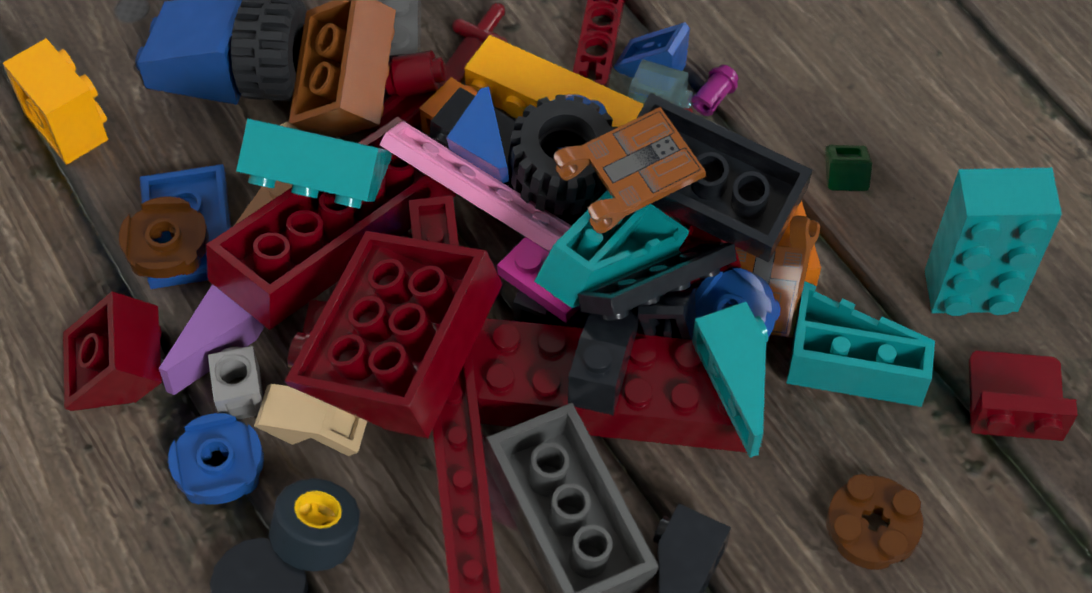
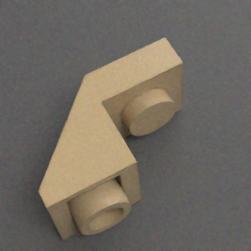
(298, 417)

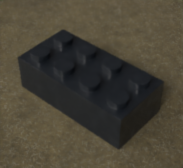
(746, 186)

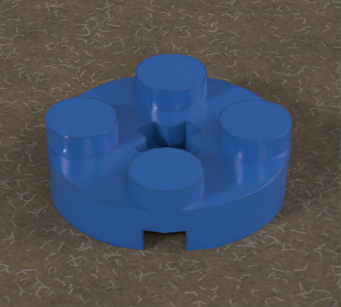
(735, 288)
(225, 482)

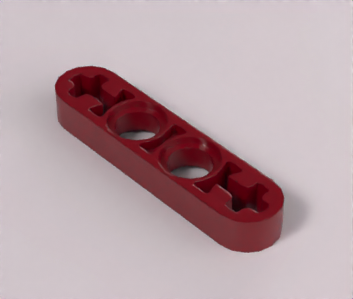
(599, 35)

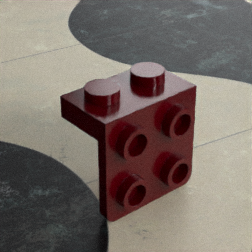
(1018, 396)

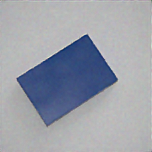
(206, 192)

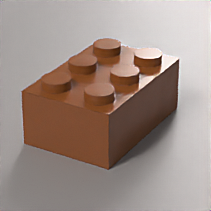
(342, 67)

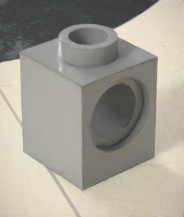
(237, 399)

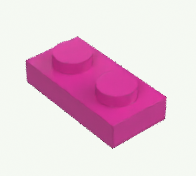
(521, 269)

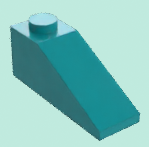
(735, 356)

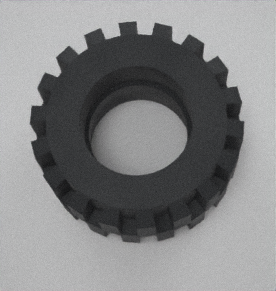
(267, 48)
(549, 126)

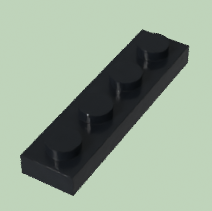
(664, 275)

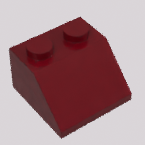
(112, 354)

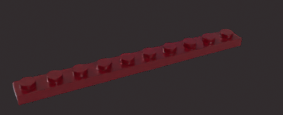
(459, 446)

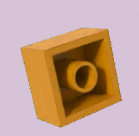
(57, 100)

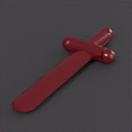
(474, 38)

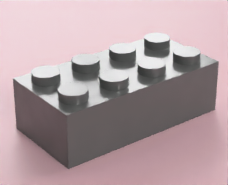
(569, 506)

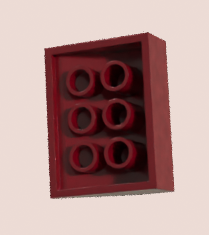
(397, 331)

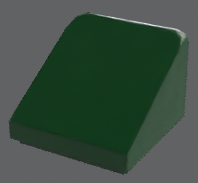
(848, 167)

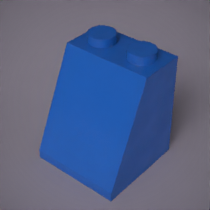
(191, 50)

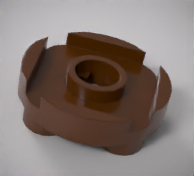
(166, 259)
(879, 496)

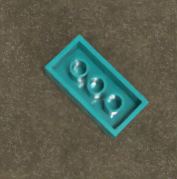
(991, 240)

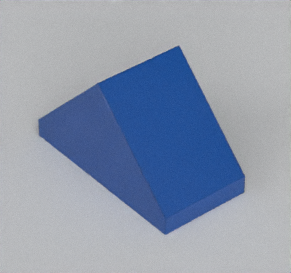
(662, 47)
(478, 137)

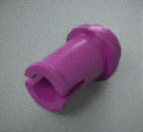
(720, 83)

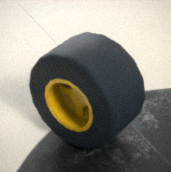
(314, 524)

